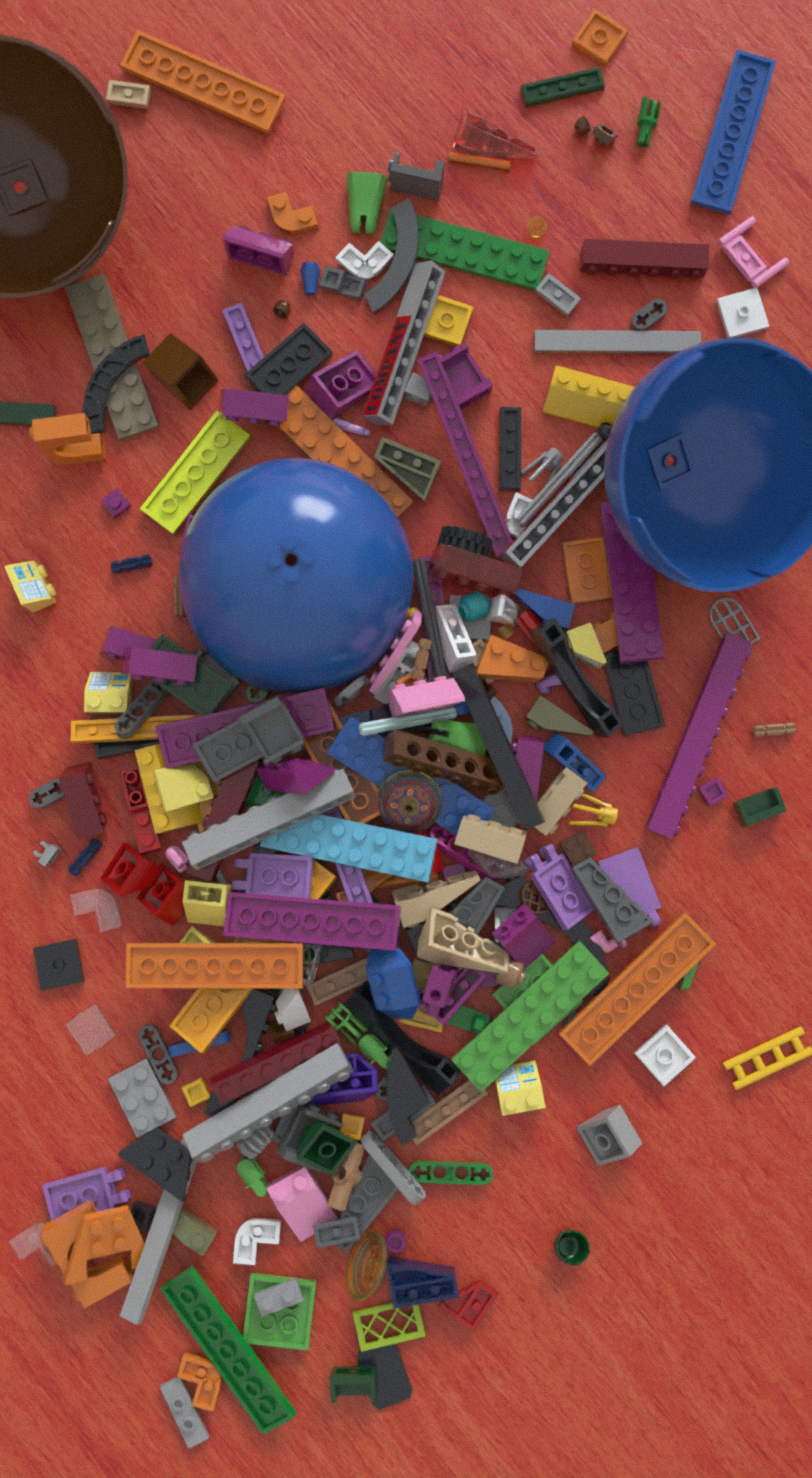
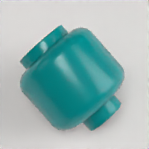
(473, 606)

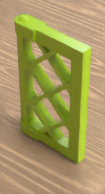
(382, 1341)

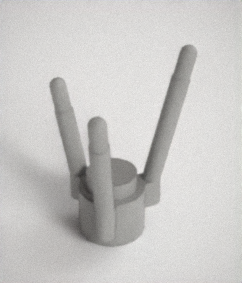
(549, 460)

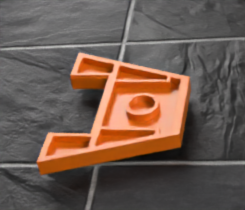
(103, 1235)

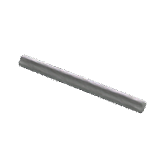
(556, 482)

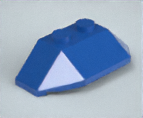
(393, 983)

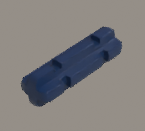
(131, 563)
(84, 857)

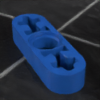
(184, 1047)

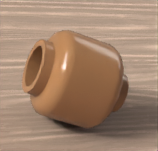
(513, 976)

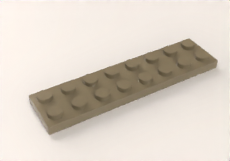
(102, 335)

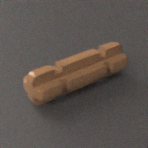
(178, 609)
(421, 659)
(774, 729)

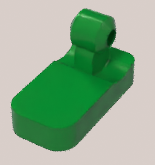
(470, 1019)

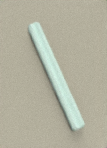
(407, 721)

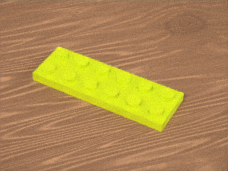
(195, 473)

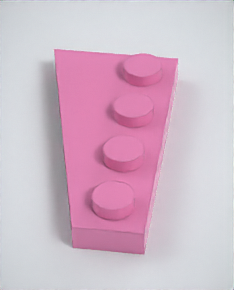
(397, 648)

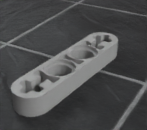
(393, 1167)

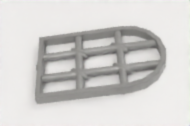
(731, 613)

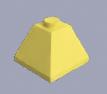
(182, 786)

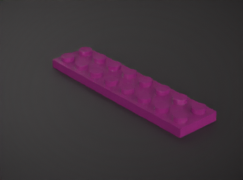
(632, 596)
(177, 738)
(312, 921)

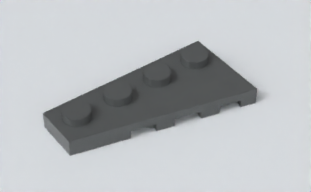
(612, 904)
(368, 1197)

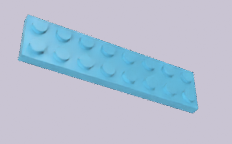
(359, 846)

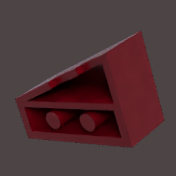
(83, 800)

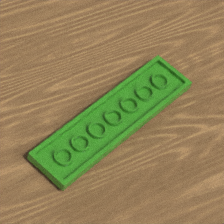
(530, 1016)

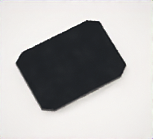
(391, 1374)

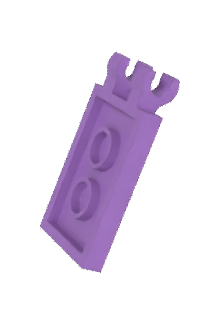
(630, 873)
(276, 875)
(559, 887)
(74, 1190)

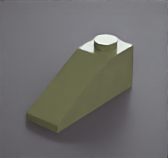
(551, 718)
(193, 1231)

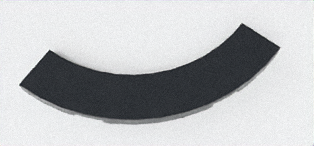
(106, 375)
(576, 933)

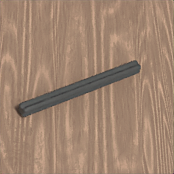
(429, 618)

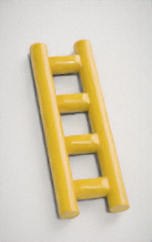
(755, 1053)

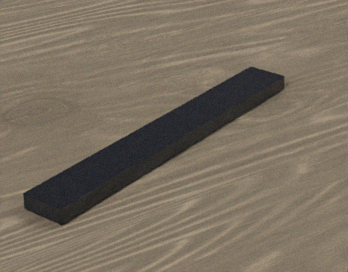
(499, 747)

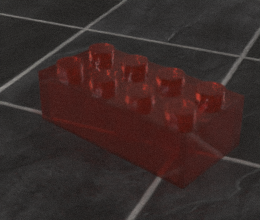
(474, 571)

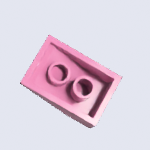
(301, 1201)

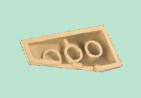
(418, 900)
(452, 944)

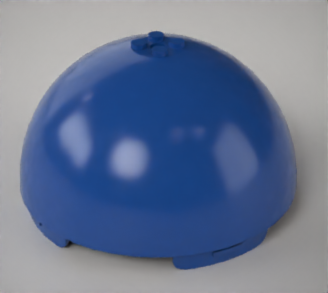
(740, 469)
(305, 621)

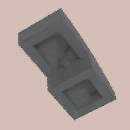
(343, 284)

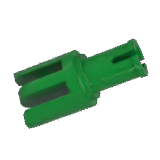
(647, 120)

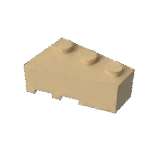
(558, 798)
(491, 838)

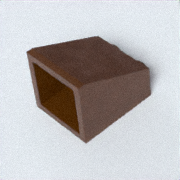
(180, 370)

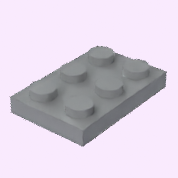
(142, 1097)

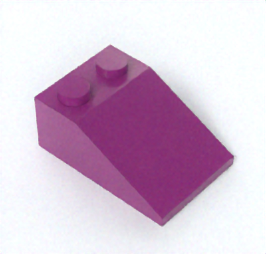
(341, 384)

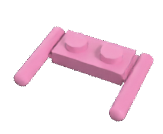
(745, 258)

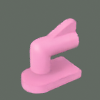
(177, 858)
(607, 946)

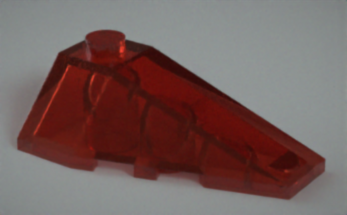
(478, 138)

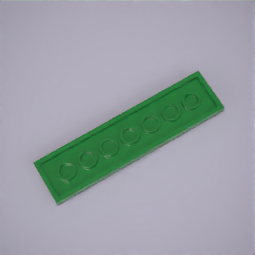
(474, 252)
(228, 1350)

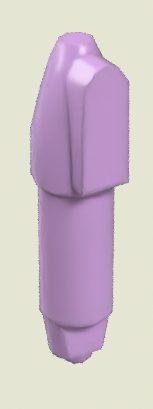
(346, 426)

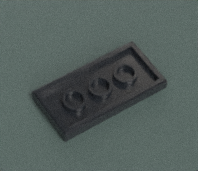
(289, 362)
(633, 695)

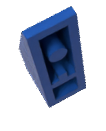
(546, 607)
(568, 756)

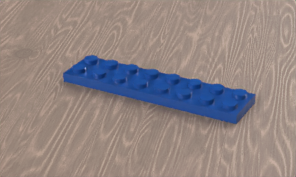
(733, 132)
(365, 757)

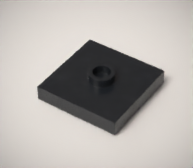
(58, 964)

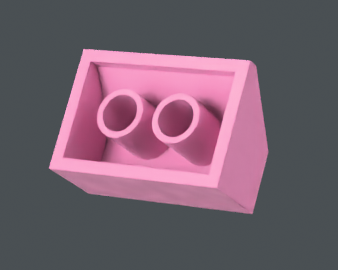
(424, 696)

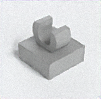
(49, 855)

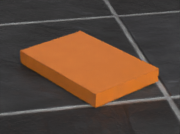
(586, 570)

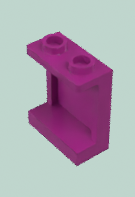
(465, 376)
(523, 936)

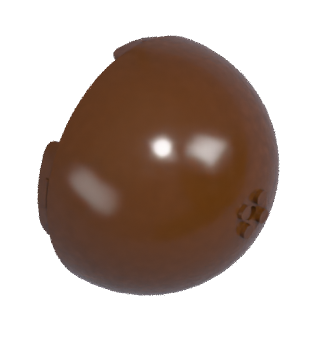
(74, 168)

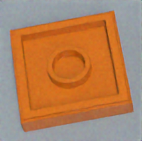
(599, 37)

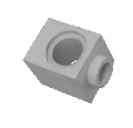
(418, 390)

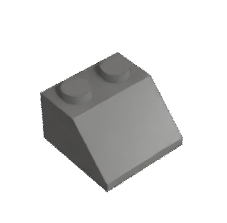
(609, 1135)

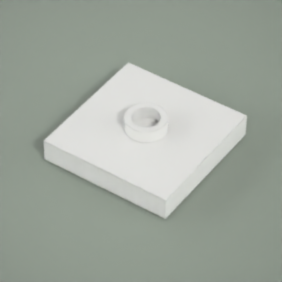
(742, 313)
(664, 1055)

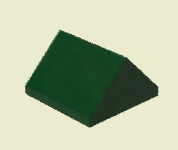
(324, 1147)

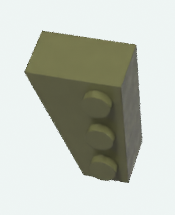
(409, 466)

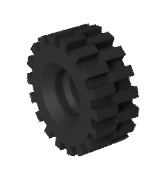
(466, 540)

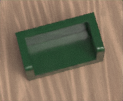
(759, 806)
(353, 1382)

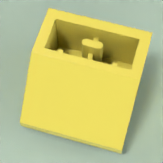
(206, 901)

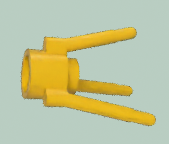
(605, 814)

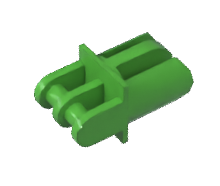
(345, 1022)
(373, 1049)
(252, 1175)

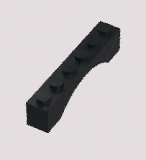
(556, 650)
(509, 897)
(256, 1012)
(429, 1066)

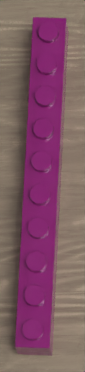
(698, 736)

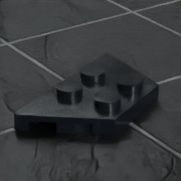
(161, 1160)

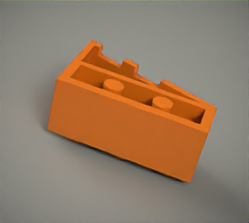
(510, 662)

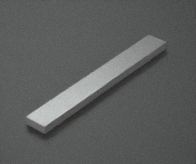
(614, 341)
(153, 1254)

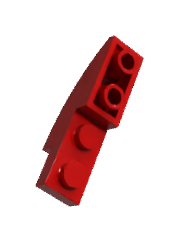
(140, 813)

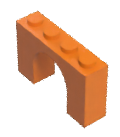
(68, 439)
(101, 1280)

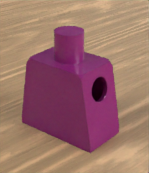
(441, 979)

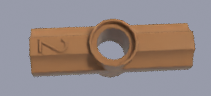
(345, 1178)

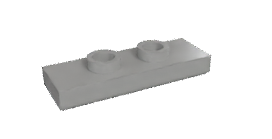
(184, 1413)

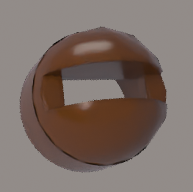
(583, 125)
(282, 309)

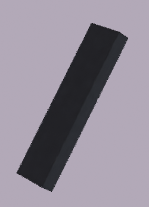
(510, 448)

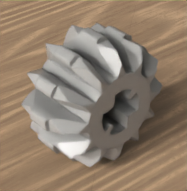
(256, 1142)

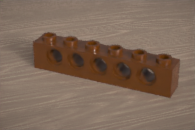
(442, 761)

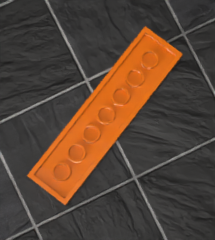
(203, 82)
(328, 443)
(214, 965)
(637, 988)

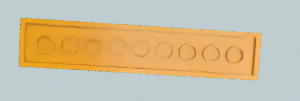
(213, 1007)

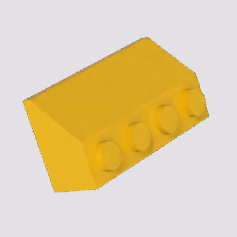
(584, 397)
(151, 759)

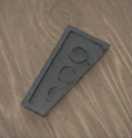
(478, 904)

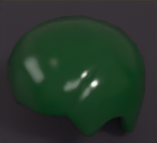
(571, 1247)

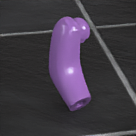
(550, 680)

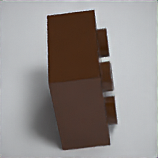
(577, 848)

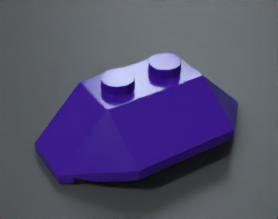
(357, 1087)

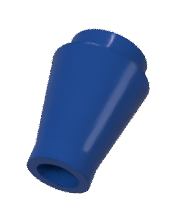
(310, 277)

